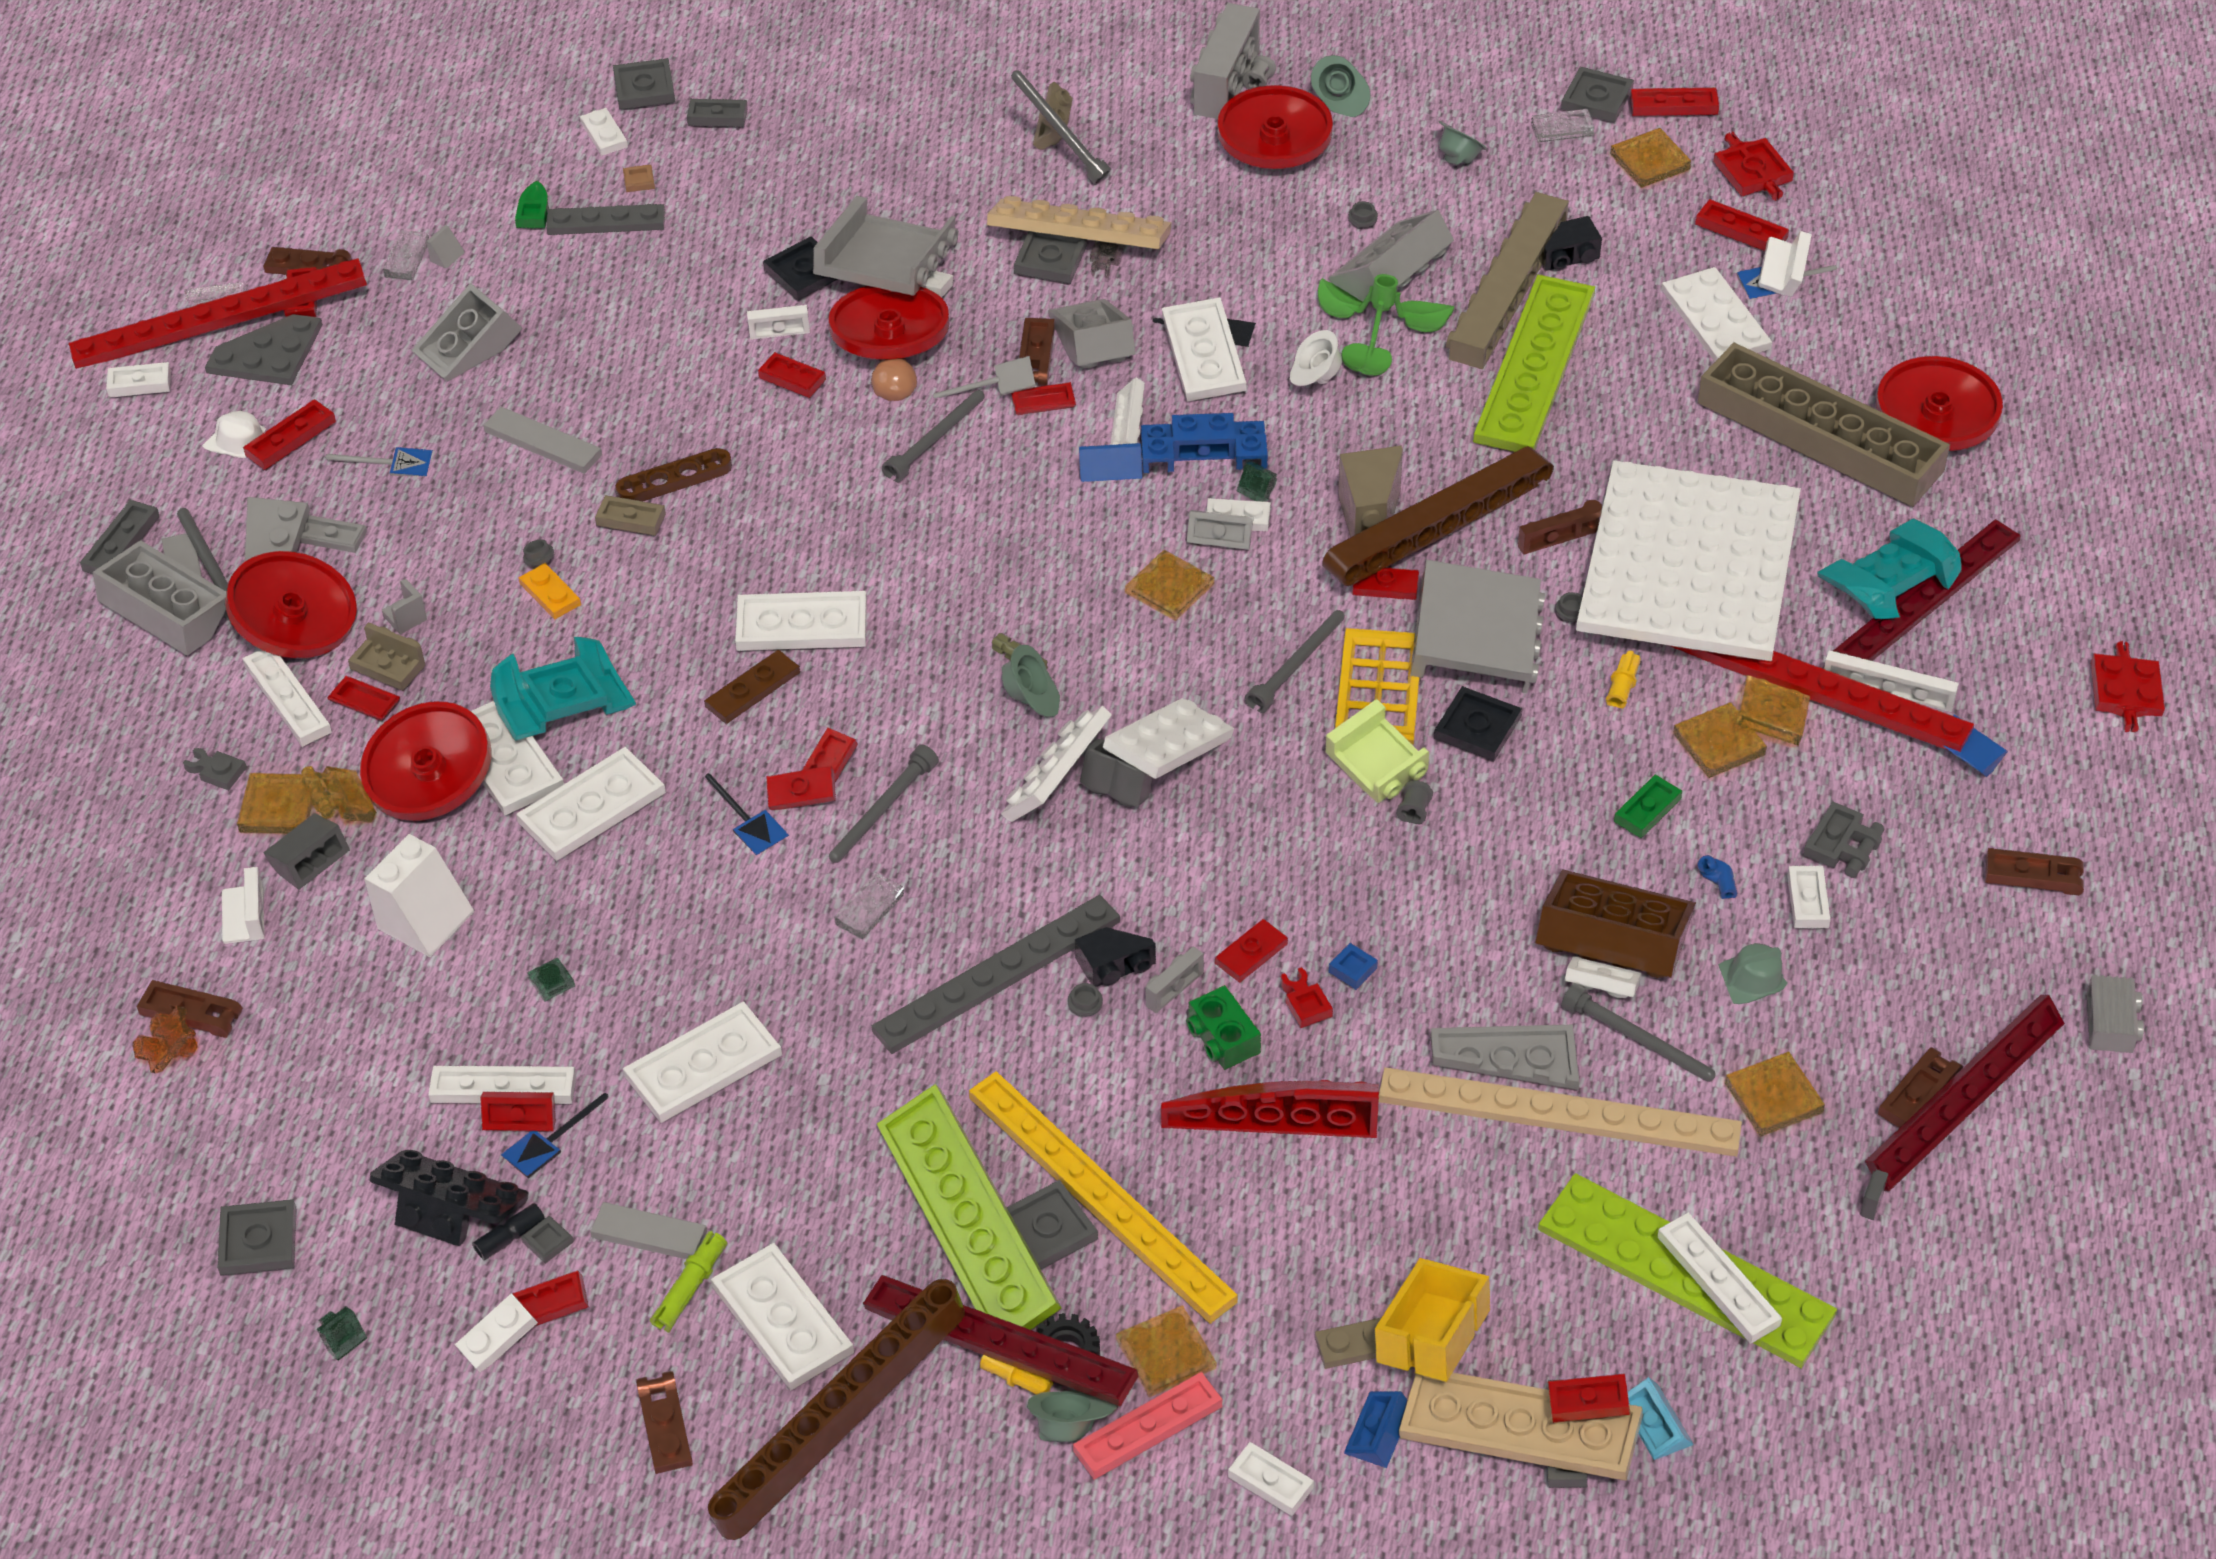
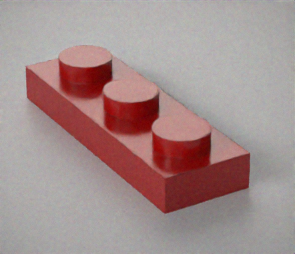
(1674, 101)
(1739, 225)
(289, 434)

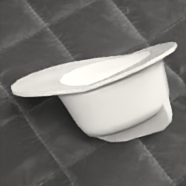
(1316, 359)
(233, 433)

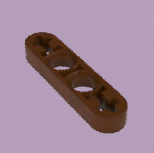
(672, 473)

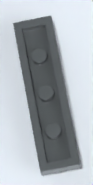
(605, 219)

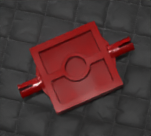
(1753, 166)
(2127, 686)

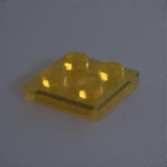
(1650, 157)
(1169, 585)
(1772, 710)
(1717, 741)
(274, 803)
(1774, 1093)
(1165, 1350)

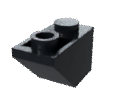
(1572, 244)
(1113, 954)

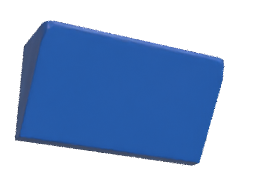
(1110, 462)
(1980, 752)
(1378, 1427)

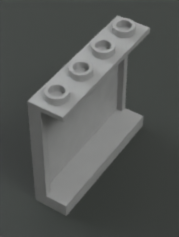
(881, 250)
(1478, 622)

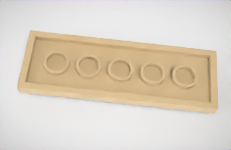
(1078, 223)
(1516, 1425)

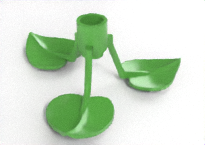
(1383, 294)

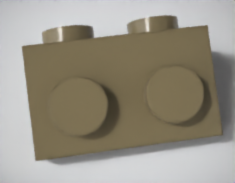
(1061, 103)
(388, 657)

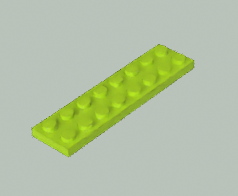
(1534, 364)
(967, 1211)
(1628, 1242)

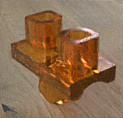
(169, 1040)

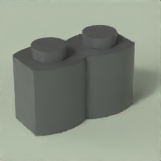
(1113, 776)

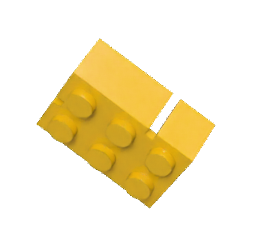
(1432, 1319)

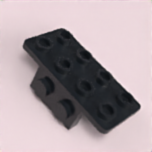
(441, 1197)

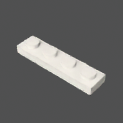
(1904, 683)
(287, 696)
(468, 1083)
(1719, 1278)

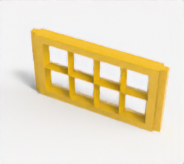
(1380, 639)

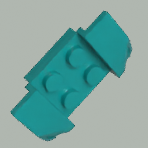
(1910, 558)
(557, 689)

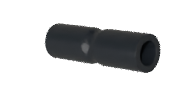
(504, 1234)

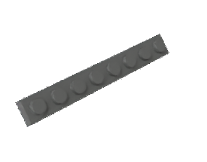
(993, 975)

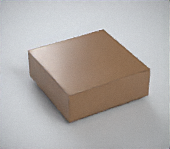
(638, 178)

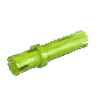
(696, 1270)

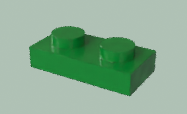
(1648, 806)

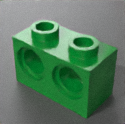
(1223, 1027)

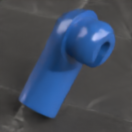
(1720, 874)

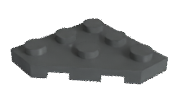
(267, 353)

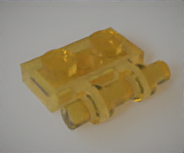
(343, 793)

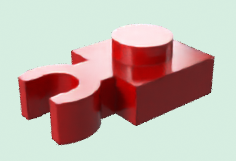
(1305, 1002)

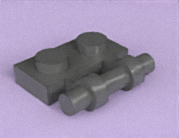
(1834, 834)

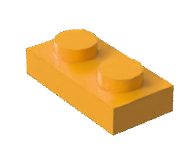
(549, 591)

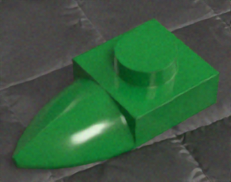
(532, 207)

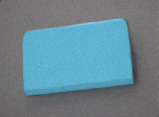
(1659, 1425)

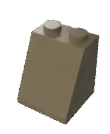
(1369, 486)

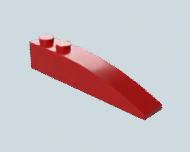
(1280, 1108)

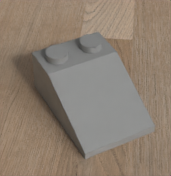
(1094, 332)
(466, 334)

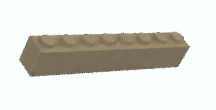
(1506, 282)

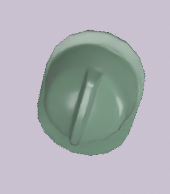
(1338, 76)
(1458, 146)
(1029, 681)
(1753, 973)
(1067, 1414)

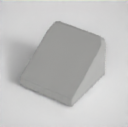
(444, 247)

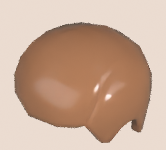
(894, 379)

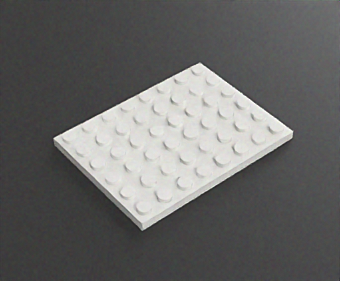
(1690, 560)

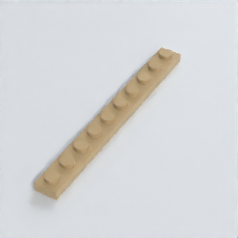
(1560, 1111)

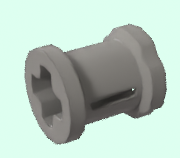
(1259, 72)

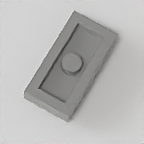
(1220, 529)
(1176, 978)

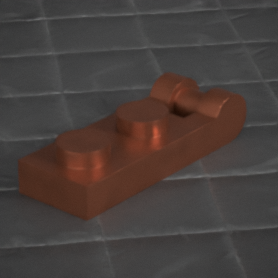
(284, 259)
(1038, 344)
(1560, 528)
(2035, 871)
(165, 997)
(1918, 1087)
(664, 1423)

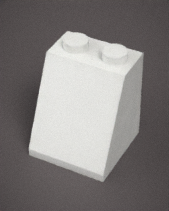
(416, 896)

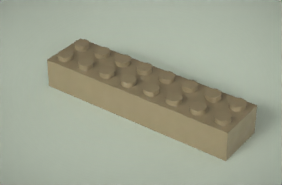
(1823, 424)

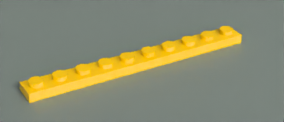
(1104, 1197)

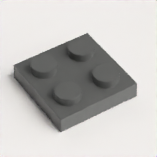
(644, 83)
(1598, 92)
(1050, 256)
(1052, 1224)
(257, 1237)

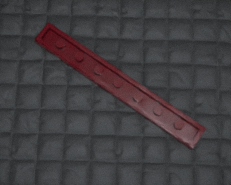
(1929, 594)
(1966, 1091)
(1018, 1346)

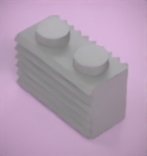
(2113, 1014)

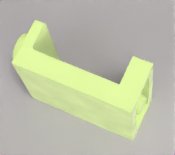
(1375, 753)

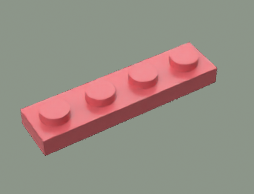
(1147, 1425)

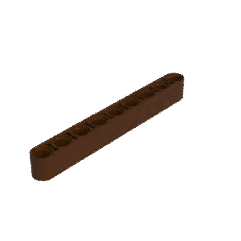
(1437, 516)
(855, 1391)

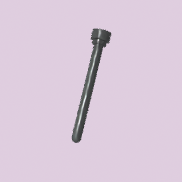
(1095, 168)
(900, 464)
(202, 550)
(1263, 694)
(921, 760)
(1580, 1001)

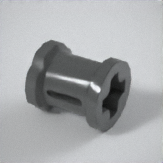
(1416, 798)

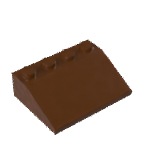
(1614, 923)

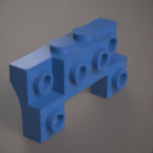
(1203, 438)

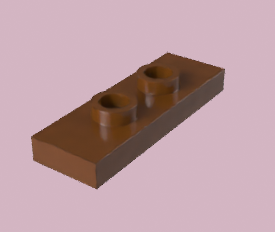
(752, 686)

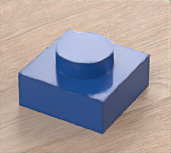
(1353, 966)

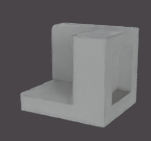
(407, 611)

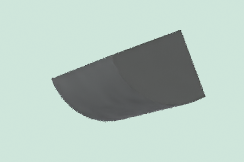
(307, 850)

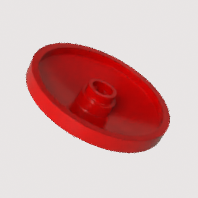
(1275, 127)
(888, 322)
(1942, 399)
(290, 604)
(425, 761)

